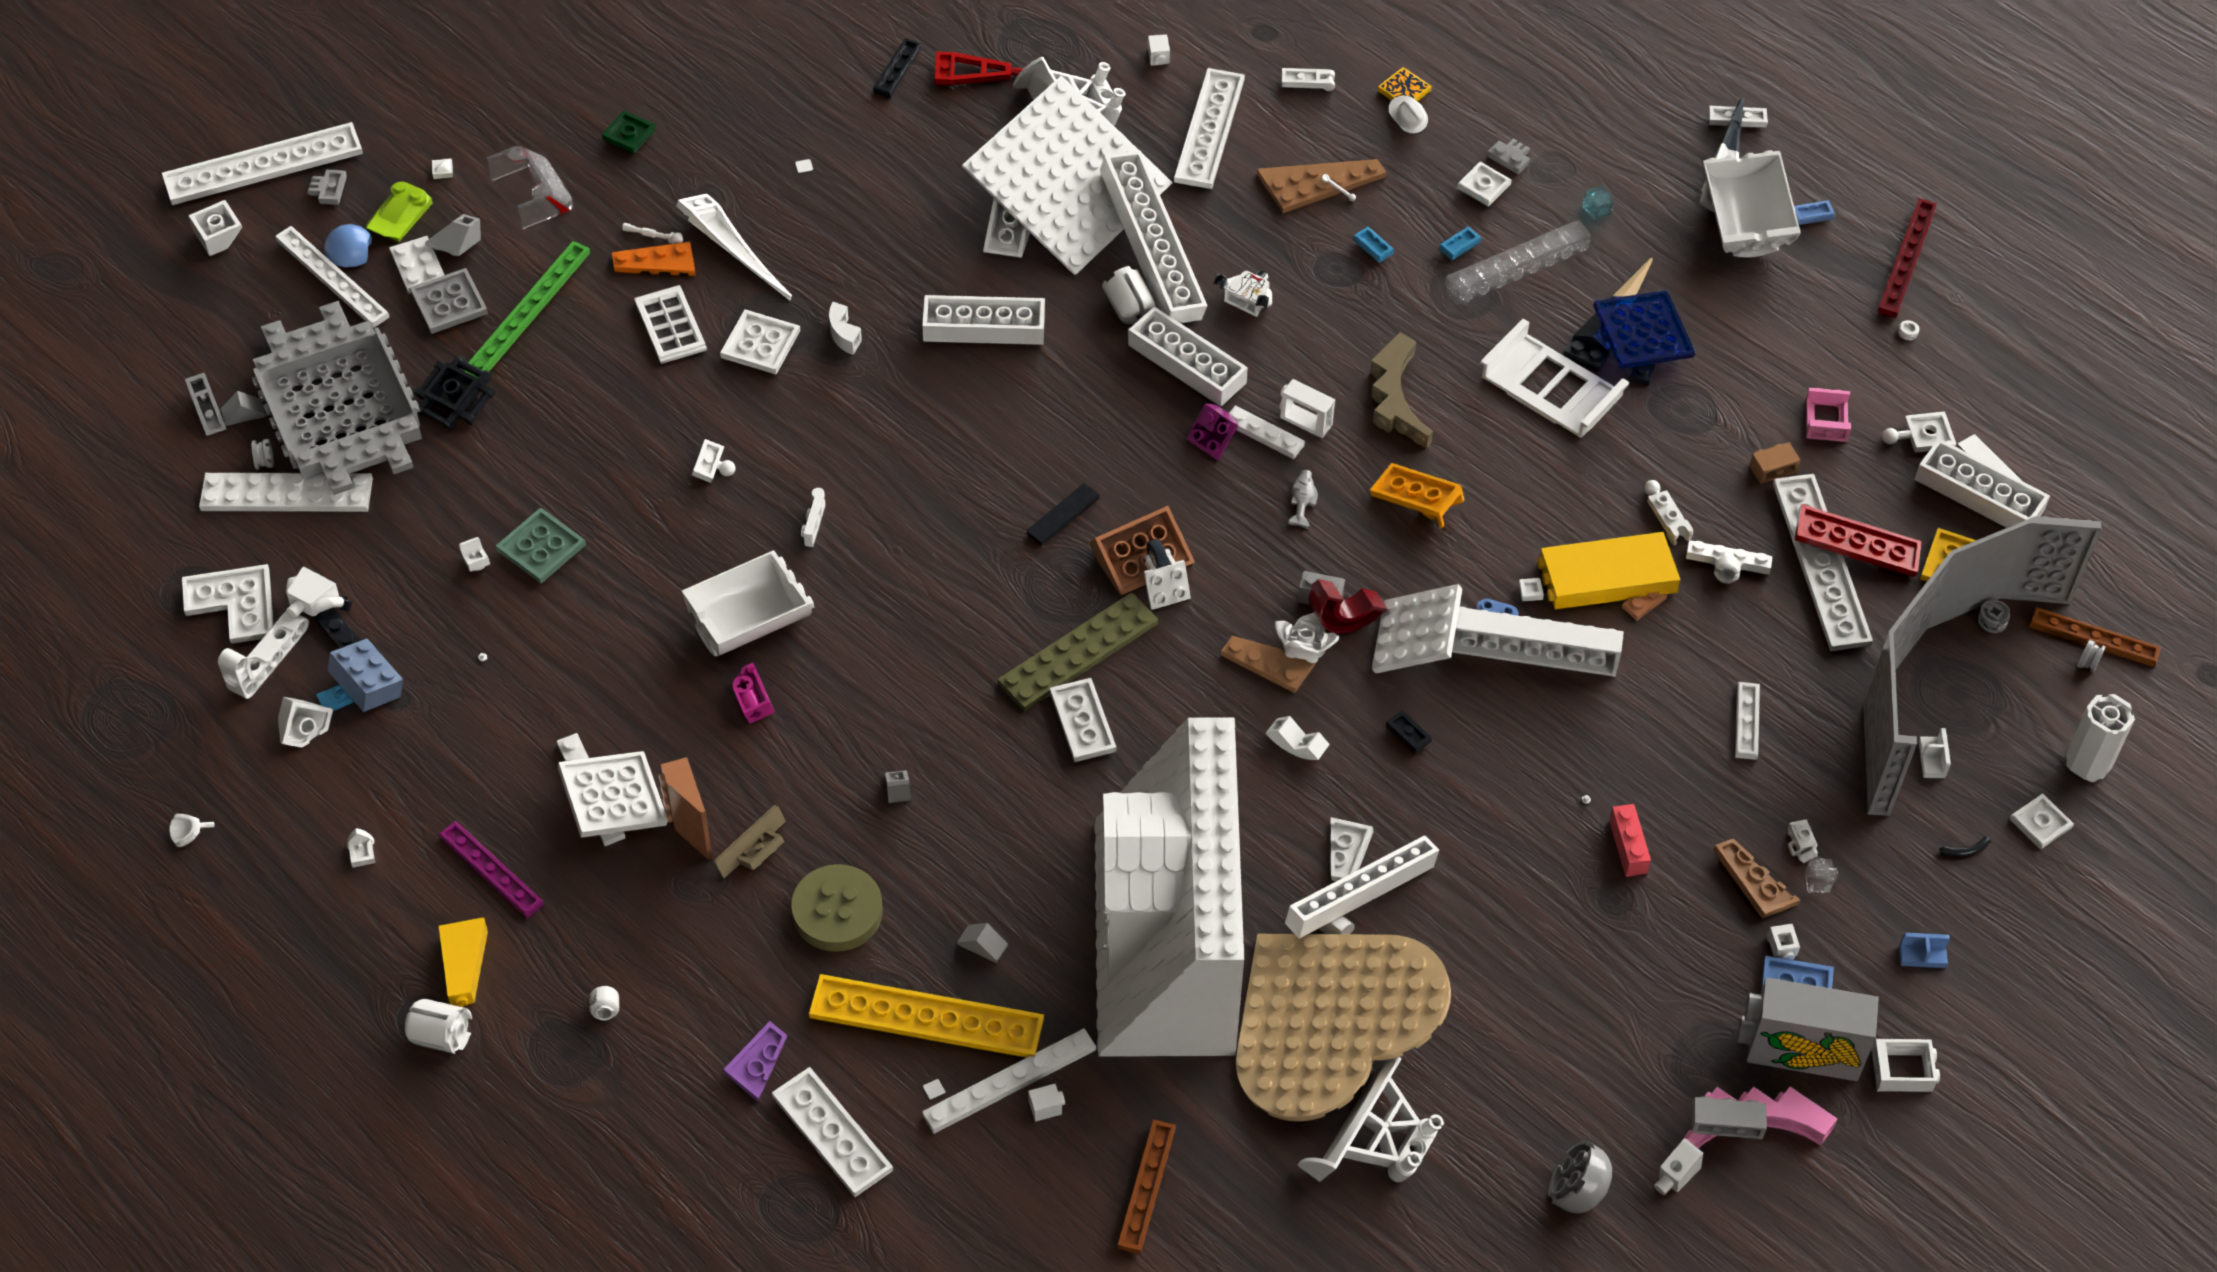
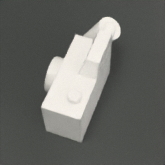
(1803, 841)

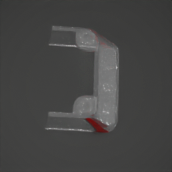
(549, 195)

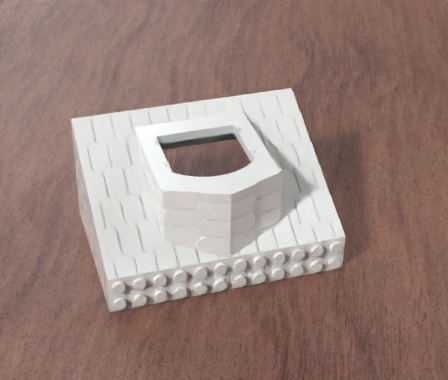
(1172, 901)

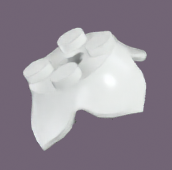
(1305, 639)

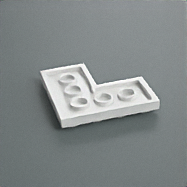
(241, 592)

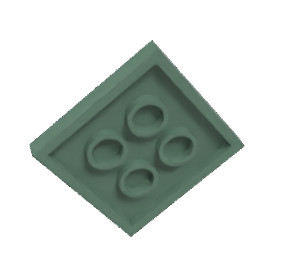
(540, 545)

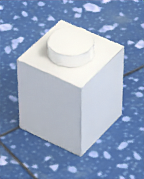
(1158, 49)
(1046, 1102)

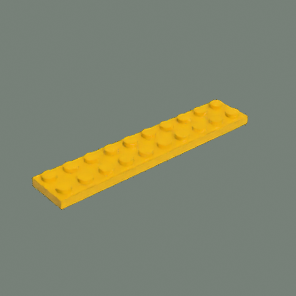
(926, 1016)

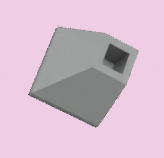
(457, 236)

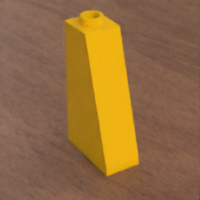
(462, 958)

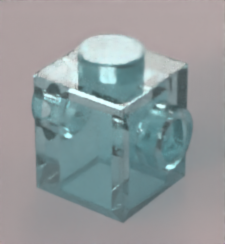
(1597, 202)

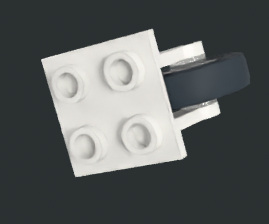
(1165, 578)

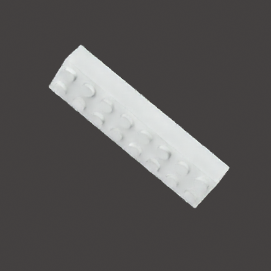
(1537, 641)

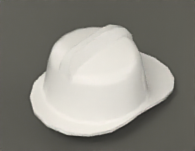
(1408, 114)

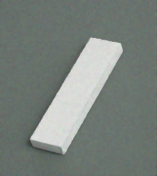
(1747, 721)

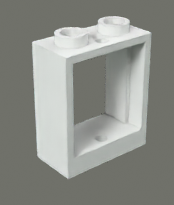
(1312, 399)
(1914, 1047)

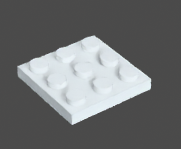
(760, 341)

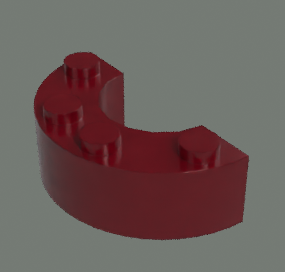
(1342, 614)

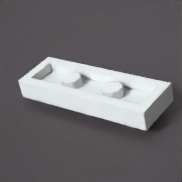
(1750, 117)

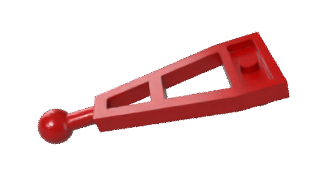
(946, 65)

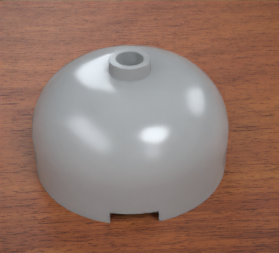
(1588, 1180)

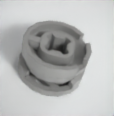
(262, 454)
(1994, 615)
(2091, 656)

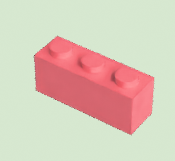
(1629, 840)

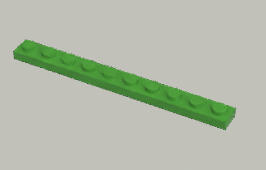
(529, 307)

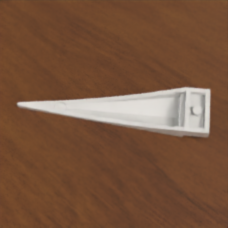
(711, 220)

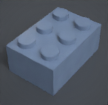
(365, 675)

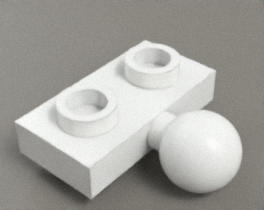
(709, 461)

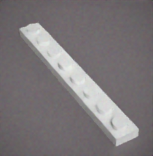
(332, 276)
(1008, 1081)

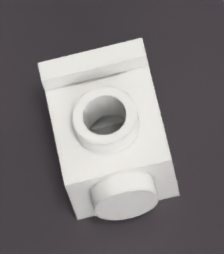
(1783, 941)

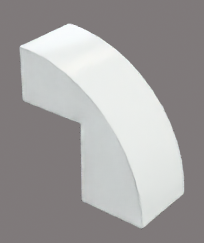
(845, 335)
(1293, 740)

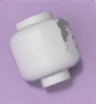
(604, 1003)

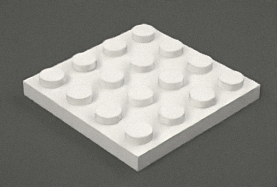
(1417, 629)
(612, 794)

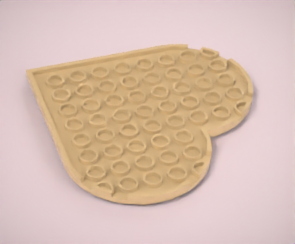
(1327, 1011)

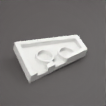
(1348, 847)

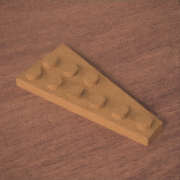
(1302, 184)

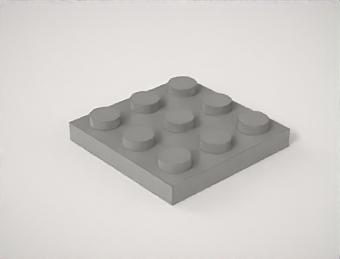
(448, 300)

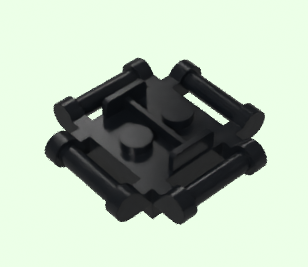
(454, 392)

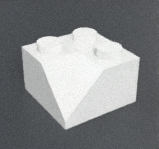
(215, 227)

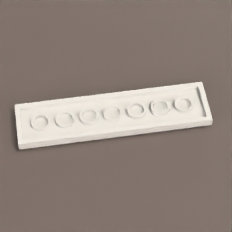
(1209, 128)
(282, 493)

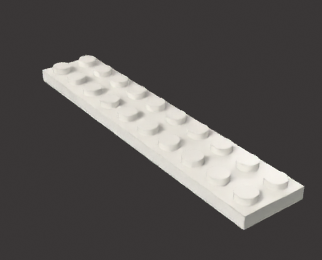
(262, 163)
(1824, 570)

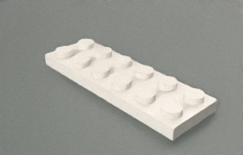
(832, 1132)

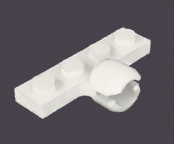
(1728, 561)

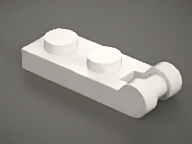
(1308, 78)
(813, 517)

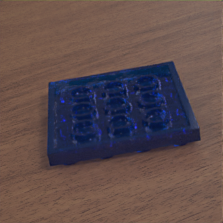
(1644, 329)

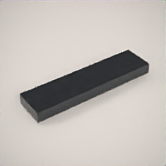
(897, 68)
(1062, 514)

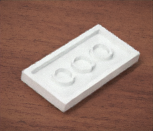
(1082, 719)

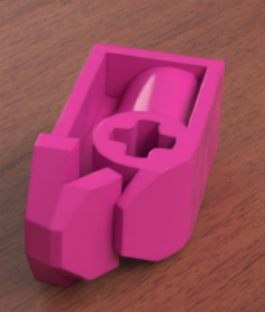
(752, 694)

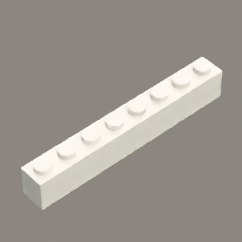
(1361, 886)

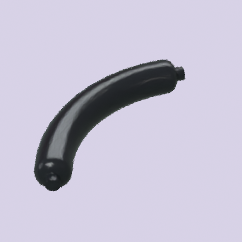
(1967, 851)

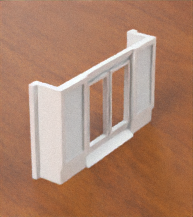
(1521, 354)

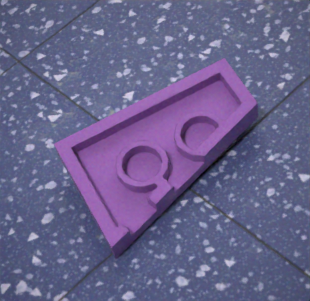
(756, 1060)

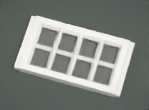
(670, 324)

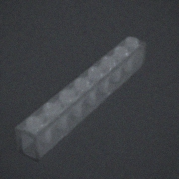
(1517, 262)

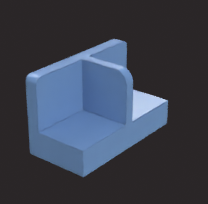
(1923, 950)

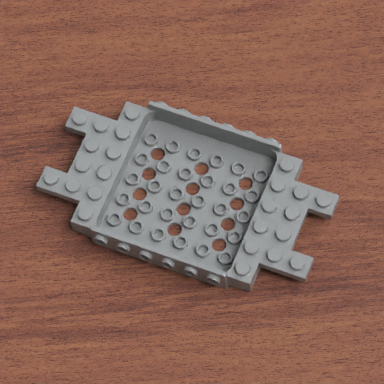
(317, 354)

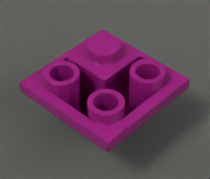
(1212, 430)

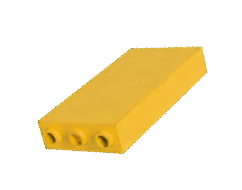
(1608, 570)

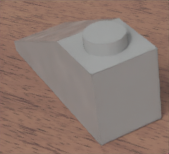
(205, 404)

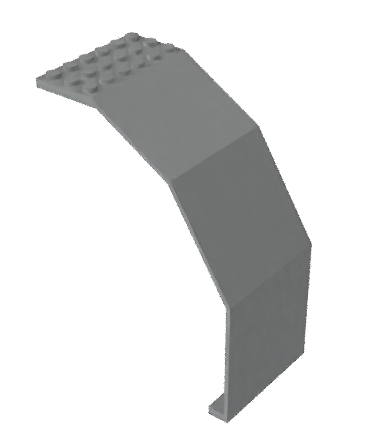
(2026, 562)

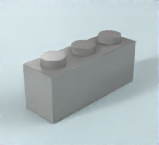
(1728, 1117)

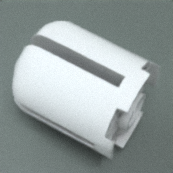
(1128, 295)
(438, 1025)

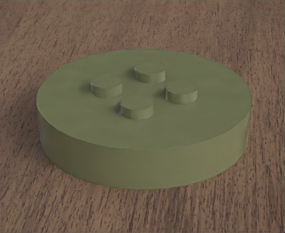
(837, 907)

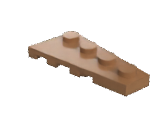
(1268, 662)

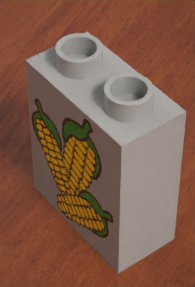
(1809, 1028)

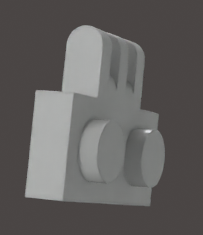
(1510, 155)
(328, 187)

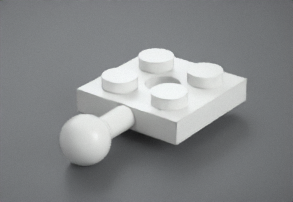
(1916, 428)

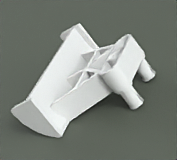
(1096, 91)
(1400, 1163)

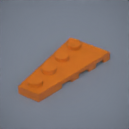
(665, 258)

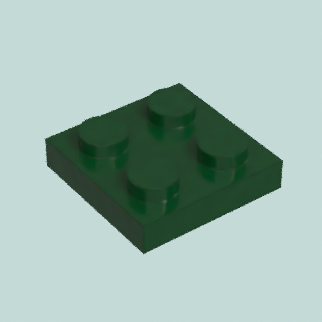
(628, 132)

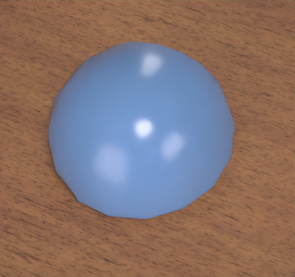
(348, 245)

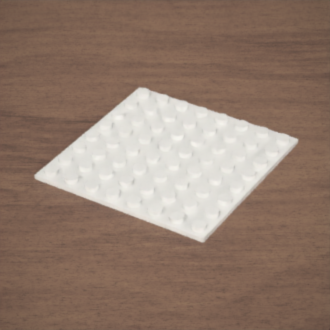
(1050, 175)

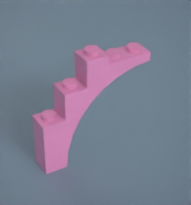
(1787, 1112)

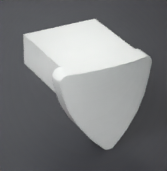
(361, 848)

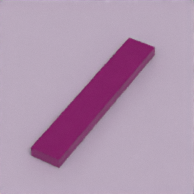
(491, 869)

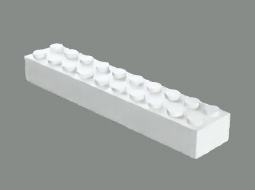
(1152, 236)

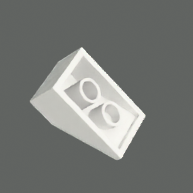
(1005, 233)

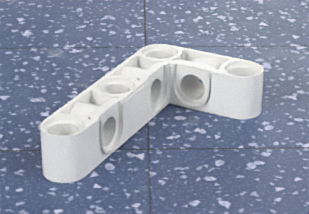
(247, 674)

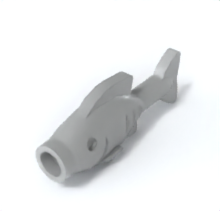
(1303, 494)

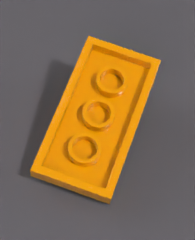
(1418, 491)

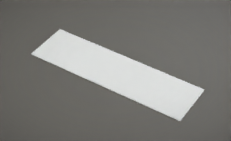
(1978, 449)

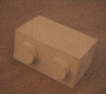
(1774, 462)

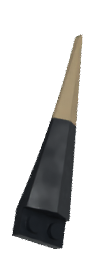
(1590, 343)

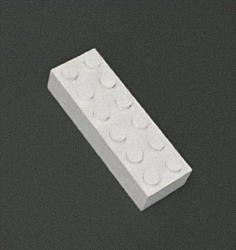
(983, 319)
(1187, 356)
(1980, 485)

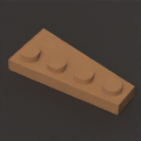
(1755, 882)

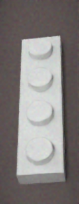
(1267, 433)

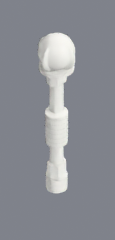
(672, 237)

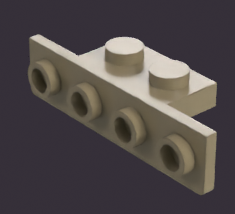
(753, 845)

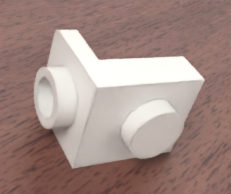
(474, 555)

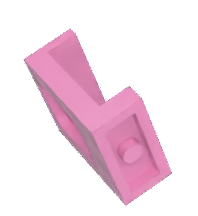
(1827, 429)

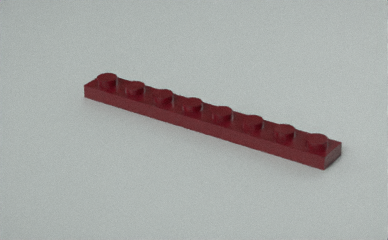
(1907, 258)

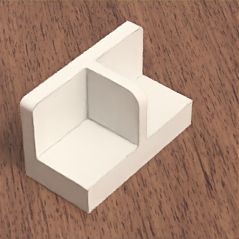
(1935, 755)

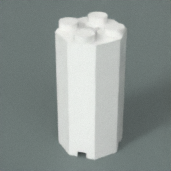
(2099, 737)

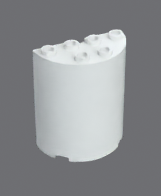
(1752, 203)
(746, 603)

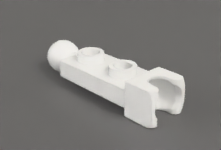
(1667, 513)

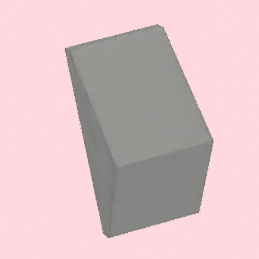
(242, 408)
(897, 786)
(983, 941)

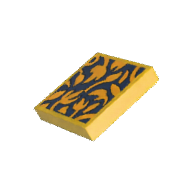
(1404, 84)

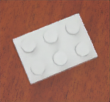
(416, 262)

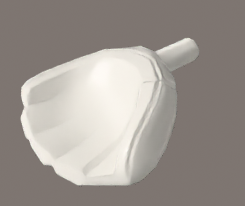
(186, 828)

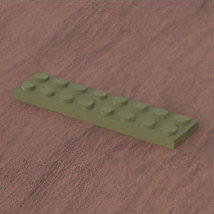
(1078, 651)

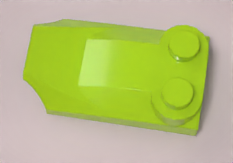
(400, 211)

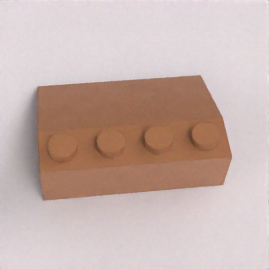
(1124, 548)
(685, 805)

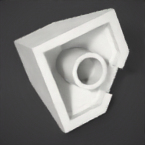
(302, 721)

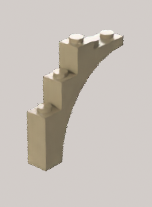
(1387, 391)

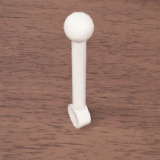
(1325, 178)

